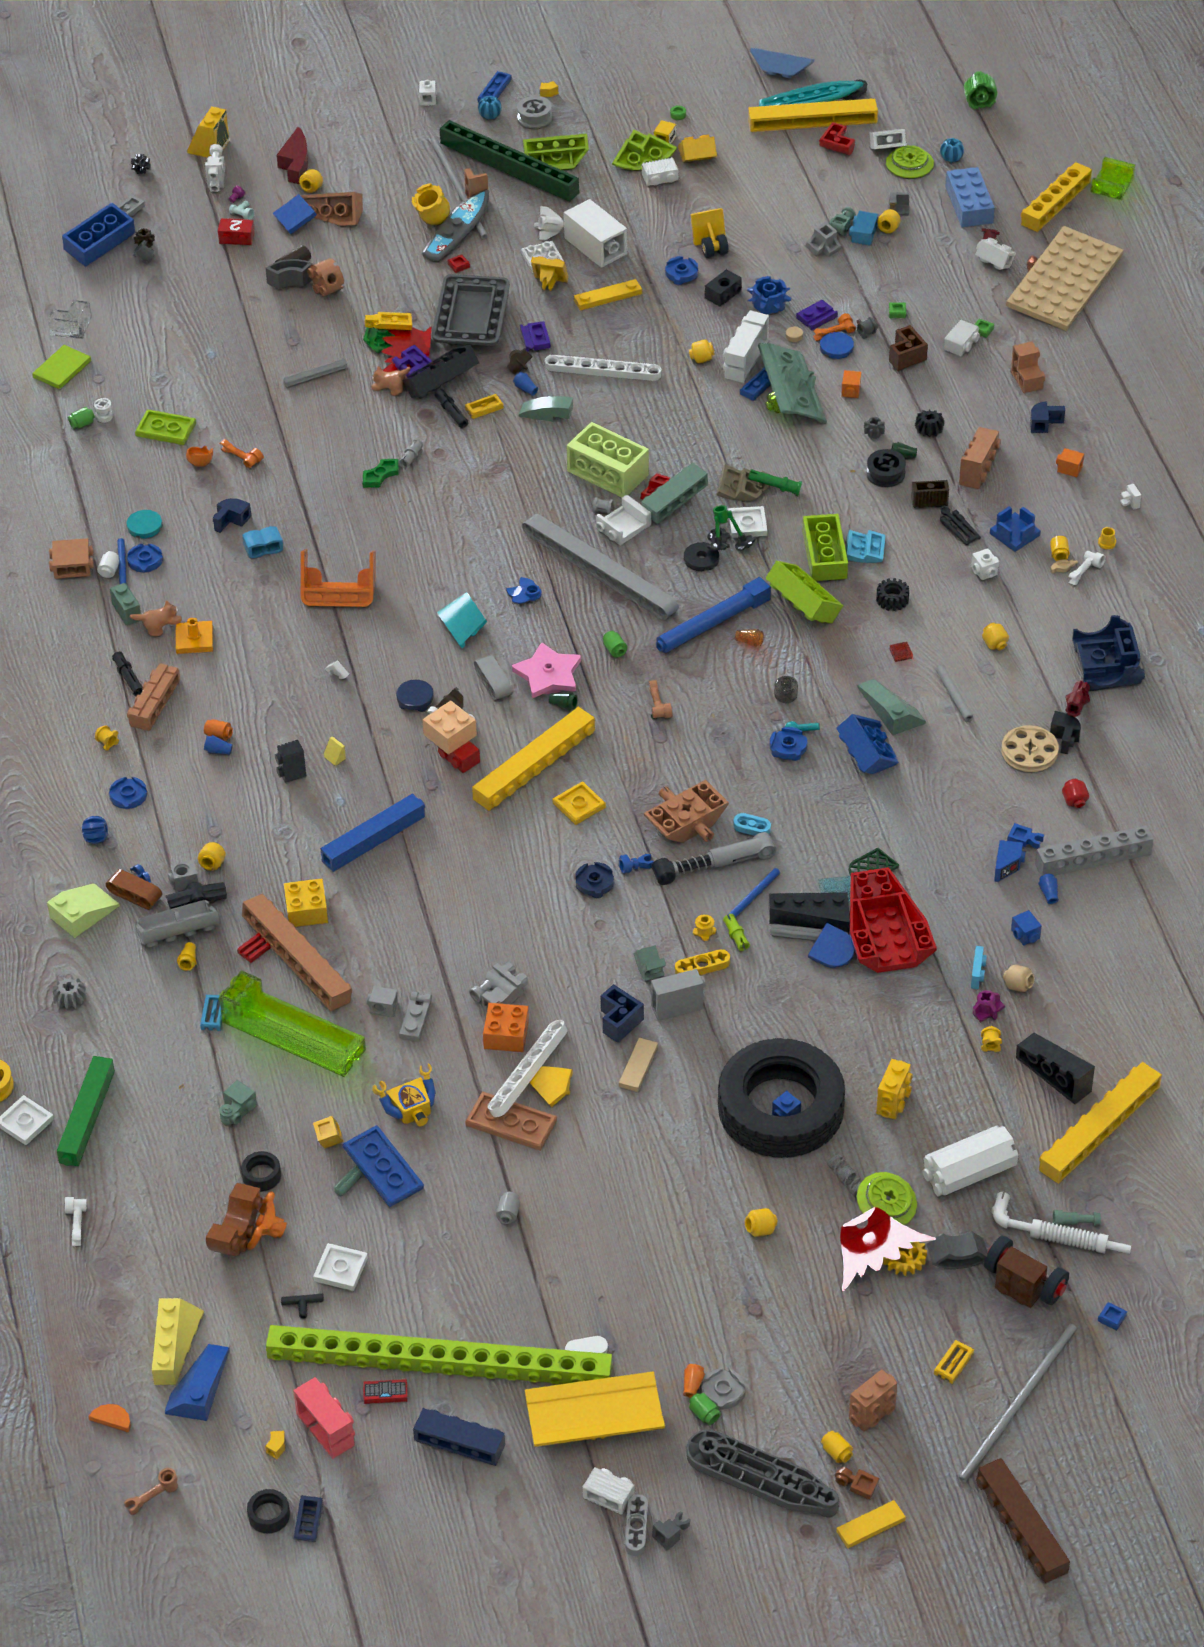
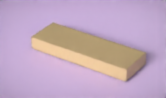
(638, 1064)

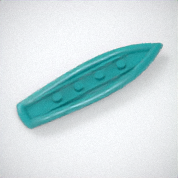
(814, 93)

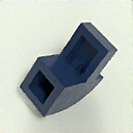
(1044, 415)
(231, 511)

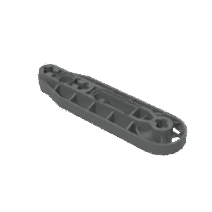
(713, 1460)

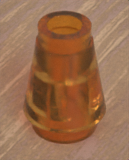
(751, 637)

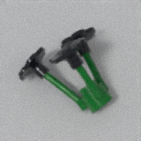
(719, 535)

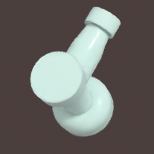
(247, 214)

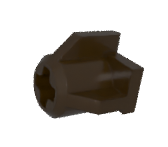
(518, 359)
(454, 696)

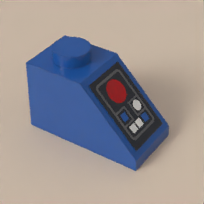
(1008, 859)

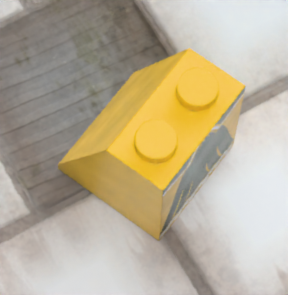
(210, 131)

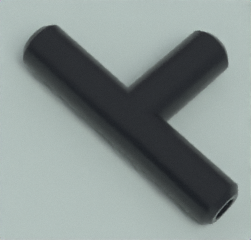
(302, 1301)

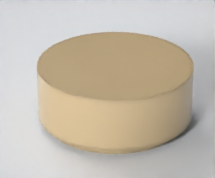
(794, 334)

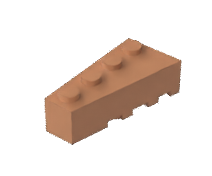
(978, 457)

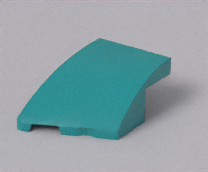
(462, 618)

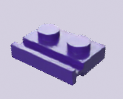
(817, 314)
(535, 336)

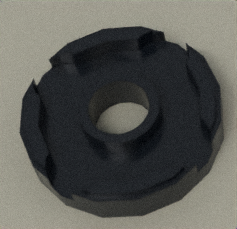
(700, 564)

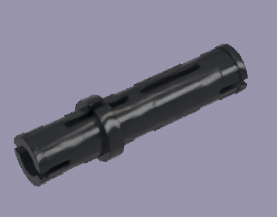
(448, 403)
(125, 668)

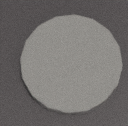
(724, 1388)

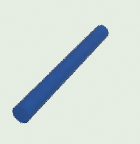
(122, 563)
(755, 892)

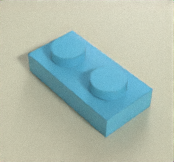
(979, 962)

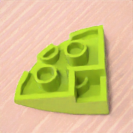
(641, 149)

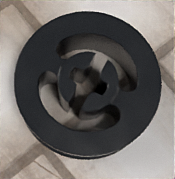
(886, 474)

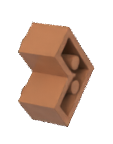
(1026, 367)

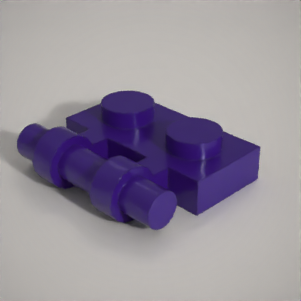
(413, 357)

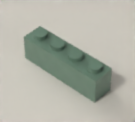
(675, 492)

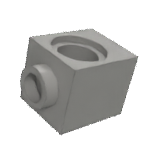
(182, 874)
(383, 1001)

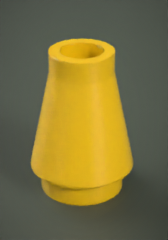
(187, 957)

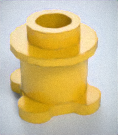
(106, 736)
(704, 927)
(991, 1039)

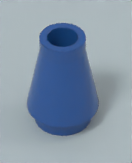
(524, 383)
(217, 745)
(1049, 887)

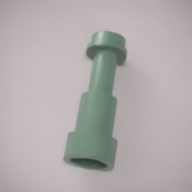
(1072, 1218)

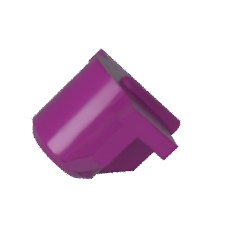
(987, 1005)

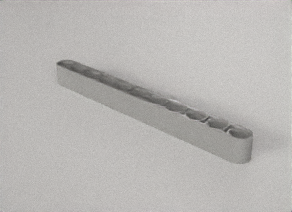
(600, 566)

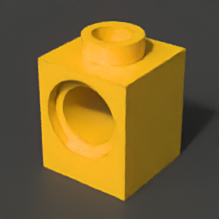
(328, 1132)

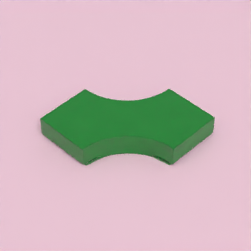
(374, 477)

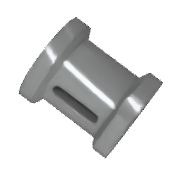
(603, 505)

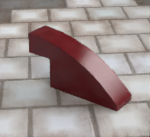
(294, 156)

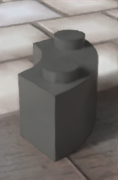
(288, 273)
(957, 1251)

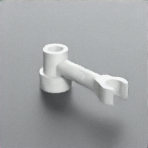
(1090, 559)
(75, 1207)

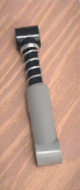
(759, 846)

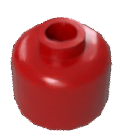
(1075, 793)

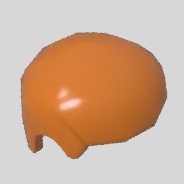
(199, 456)

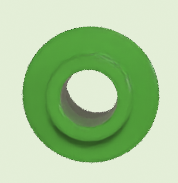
(81, 418)
(614, 644)
(704, 1408)

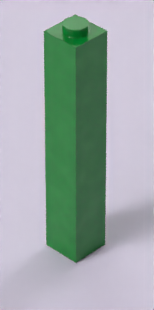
(85, 1111)

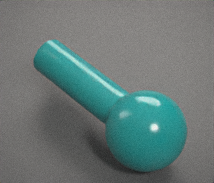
(804, 727)

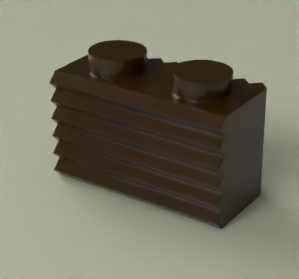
(930, 493)

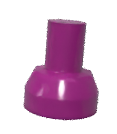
(237, 192)

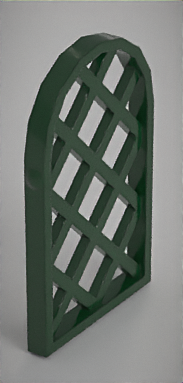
(895, 865)

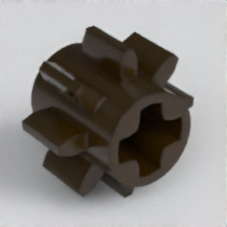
(144, 234)

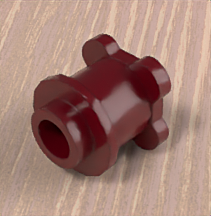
(990, 233)

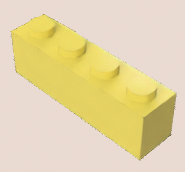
(173, 1337)

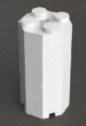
(970, 1160)

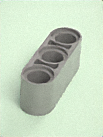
(493, 677)

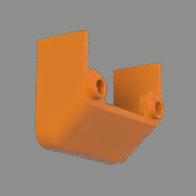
(348, 594)

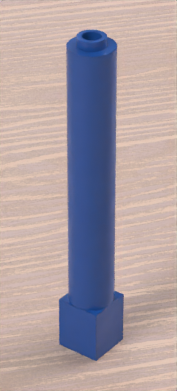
(753, 595)

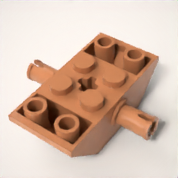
(688, 812)

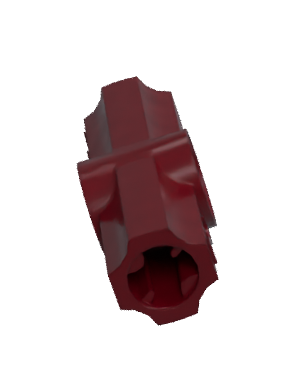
(1077, 698)

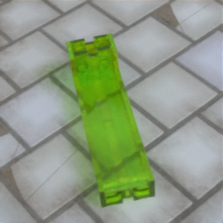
(288, 1027)

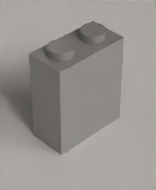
(677, 994)

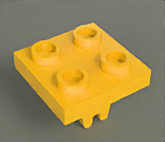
(549, 271)

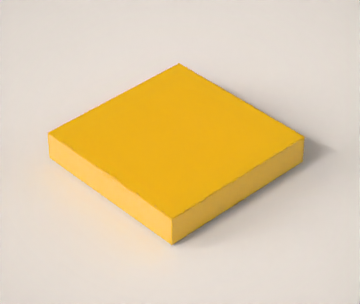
(579, 803)

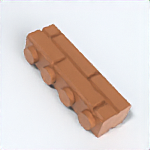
(153, 697)

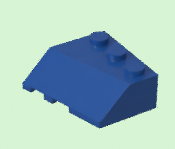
(867, 743)

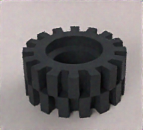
(894, 587)

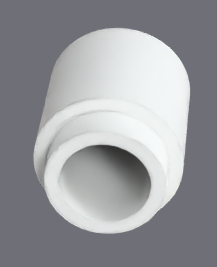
(108, 564)

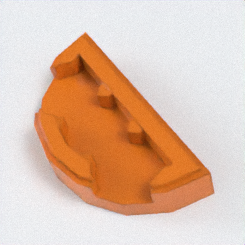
(111, 1416)

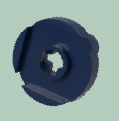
(594, 888)

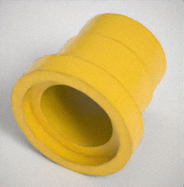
(1107, 538)

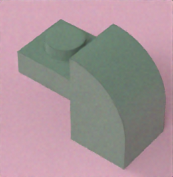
(649, 963)

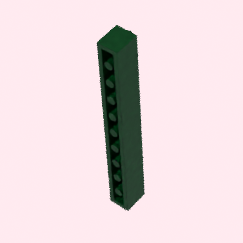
(509, 160)

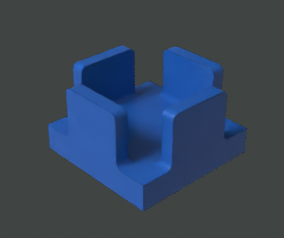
(1015, 529)

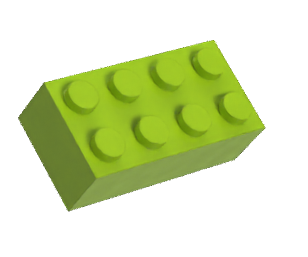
(825, 547)
(804, 592)

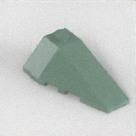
(891, 709)

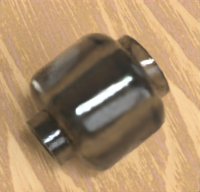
(786, 689)

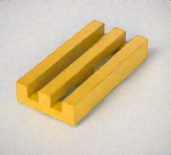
(484, 406)
(946, 1374)

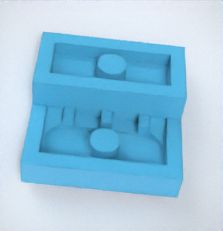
(865, 547)

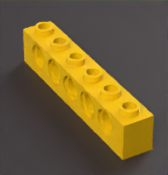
(1056, 197)

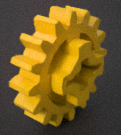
(908, 1259)

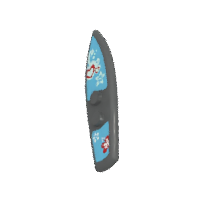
(457, 226)

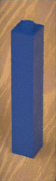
(372, 832)

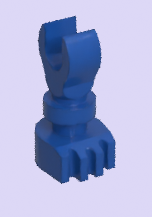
(642, 862)

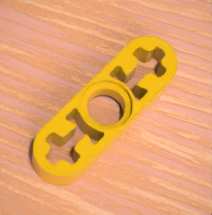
(706, 957)

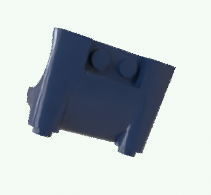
(1109, 655)

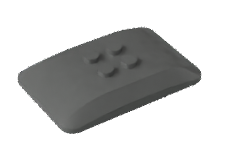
(471, 310)

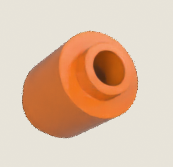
(218, 728)

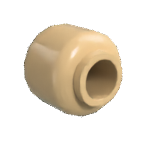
(1018, 978)

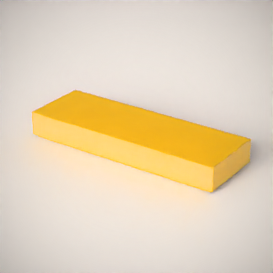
(871, 1524)

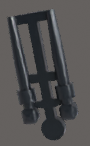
(959, 521)

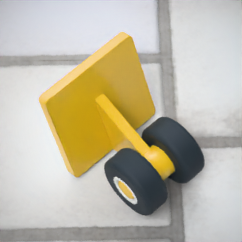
(709, 231)

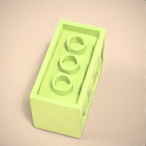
(607, 460)

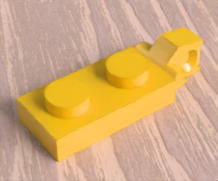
(389, 320)

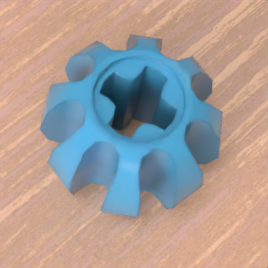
(489, 107)
(952, 150)

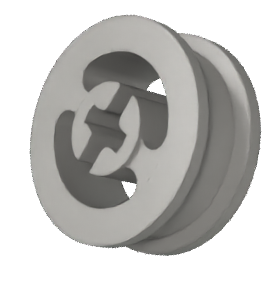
(534, 112)

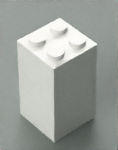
(595, 233)

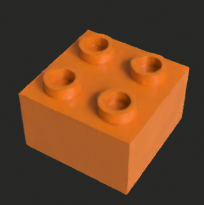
(506, 1027)

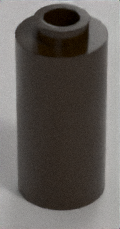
(300, 253)

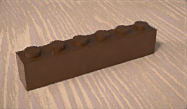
(1022, 1520)

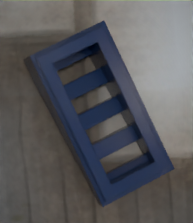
(309, 1501)

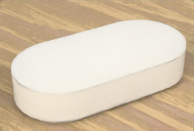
(590, 1344)

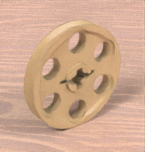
(1022, 750)

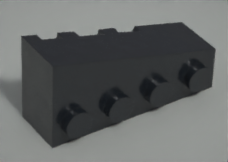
(810, 909)
(1057, 1067)

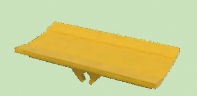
(594, 1409)

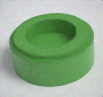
(678, 112)

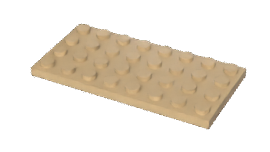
(1064, 278)

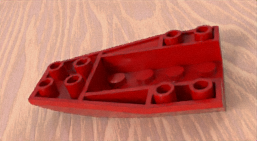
(887, 923)

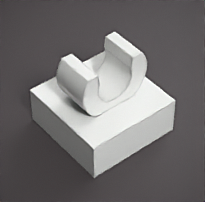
(1131, 497)

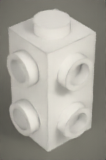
(991, 252)

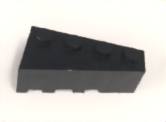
(440, 371)

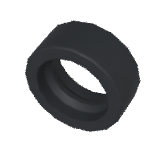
(261, 1158)
(268, 1496)

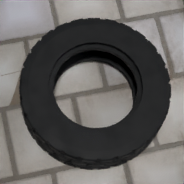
(775, 1134)

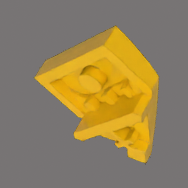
(552, 1083)

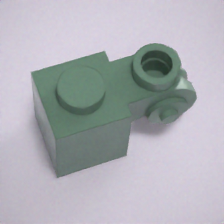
(238, 1102)

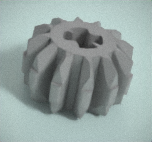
(69, 992)

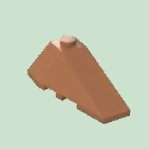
(336, 208)

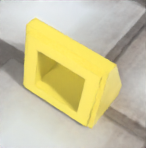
(334, 751)

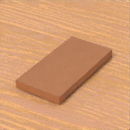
(518, 1124)

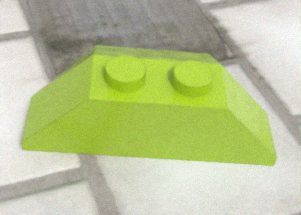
(558, 151)

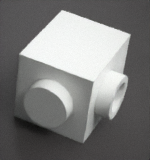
(427, 92)

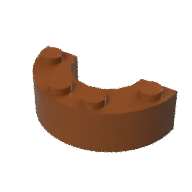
(238, 1226)

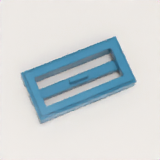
(210, 1025)

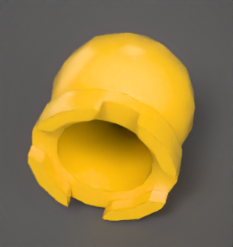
(431, 204)

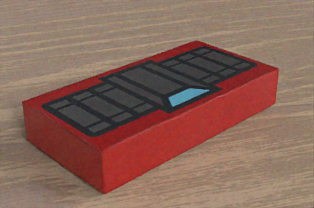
(385, 1391)

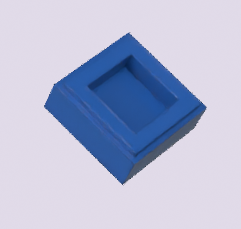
(1112, 1316)

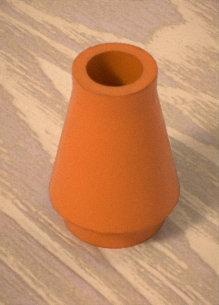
(693, 1378)

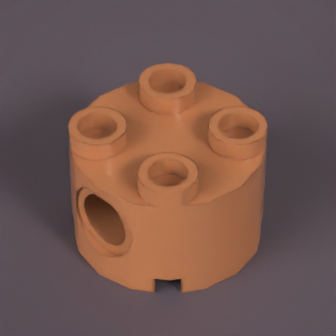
(326, 277)

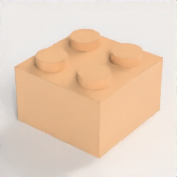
(449, 727)

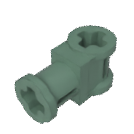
(842, 222)

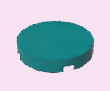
(144, 523)

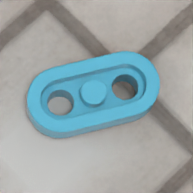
(751, 824)

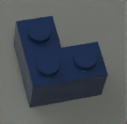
(621, 1012)

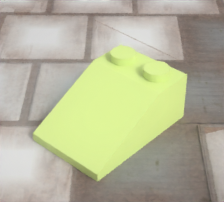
(80, 908)

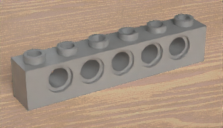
(1094, 851)

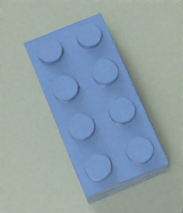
(969, 197)

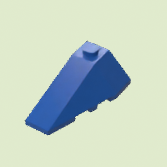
(198, 1387)

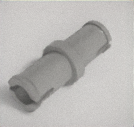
(411, 453)

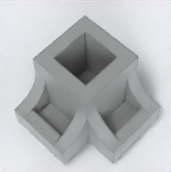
(824, 240)

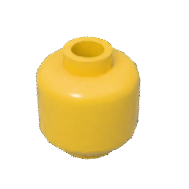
(311, 181)
(888, 221)
(701, 351)
(995, 636)
(211, 856)
(760, 1222)

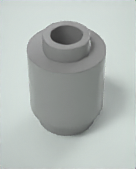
(508, 1208)

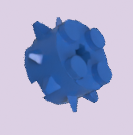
(769, 295)

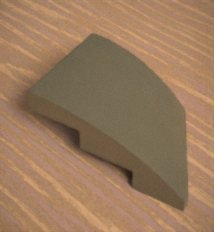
(736, 486)

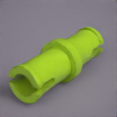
(736, 932)

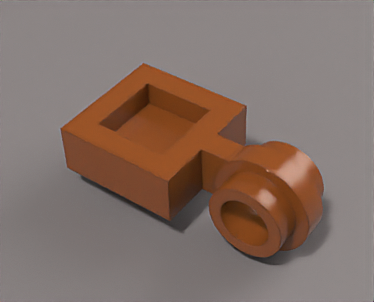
(862, 1484)

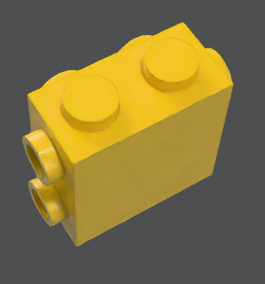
(894, 1089)

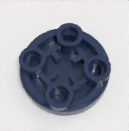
(415, 695)

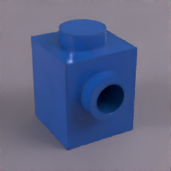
(1026, 928)
(786, 1105)

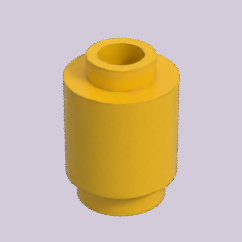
(1059, 548)
(837, 1447)

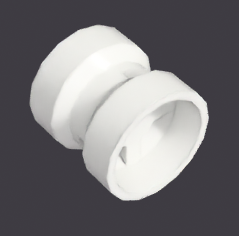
(103, 410)

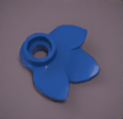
(525, 591)

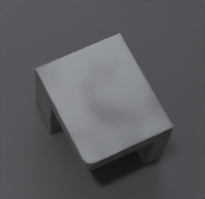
(899, 202)

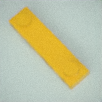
(607, 294)

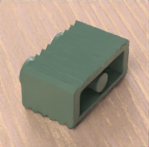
(125, 603)

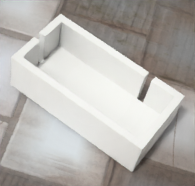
(743, 347)

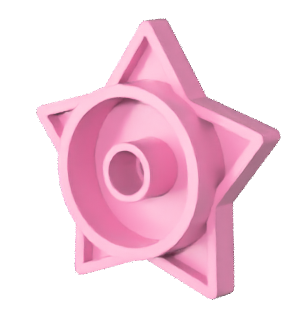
(548, 671)

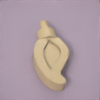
(1063, 566)

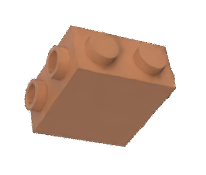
(71, 558)
(873, 1400)

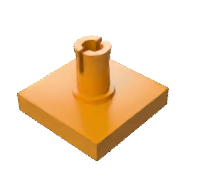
(194, 636)

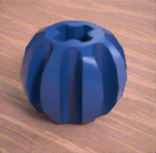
(94, 829)

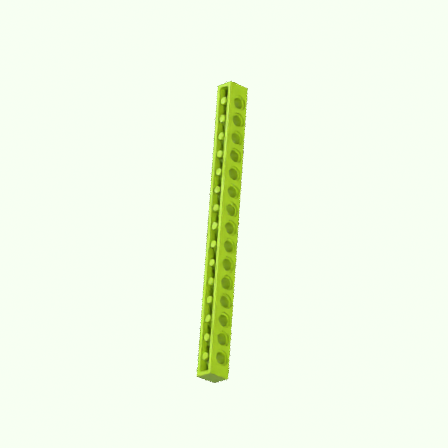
(429, 1350)

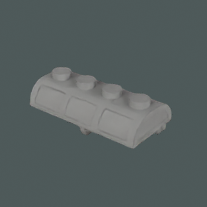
(176, 922)

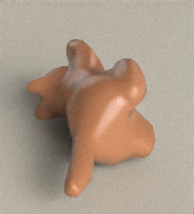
(389, 380)
(157, 618)

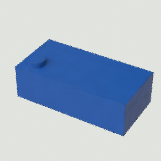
(98, 234)

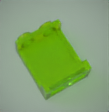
(1113, 178)

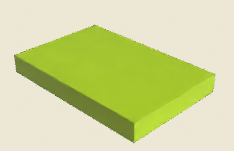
(61, 367)
(165, 427)

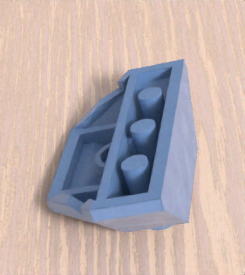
(780, 63)

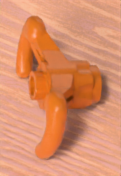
(267, 1223)

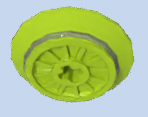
(909, 162)
(879, 1185)

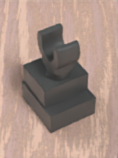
(669, 1532)

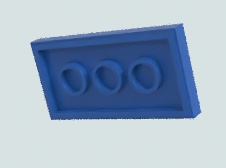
(383, 1166)

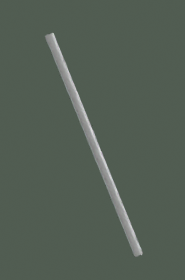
(455, 181)
(1008, 1415)

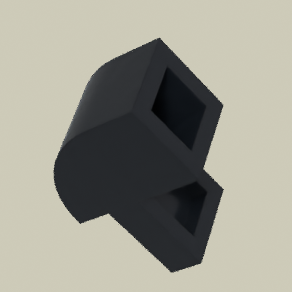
(1065, 728)

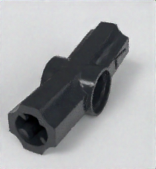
(197, 892)

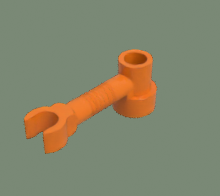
(845, 323)
(249, 459)

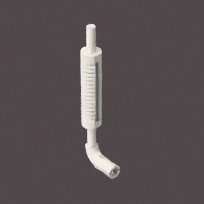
(1054, 1232)

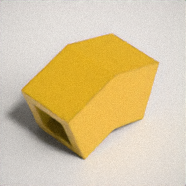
(548, 89)
(276, 1444)

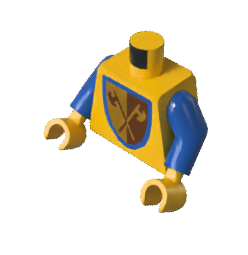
(410, 1100)

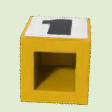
(666, 131)

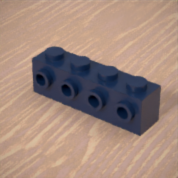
(459, 1436)

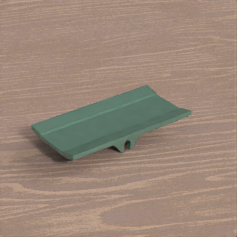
(791, 381)

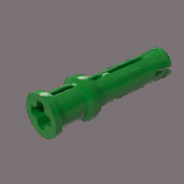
(783, 484)

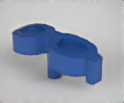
(138, 869)

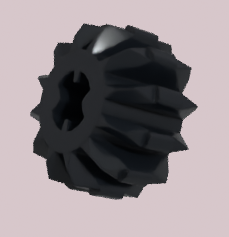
(929, 423)

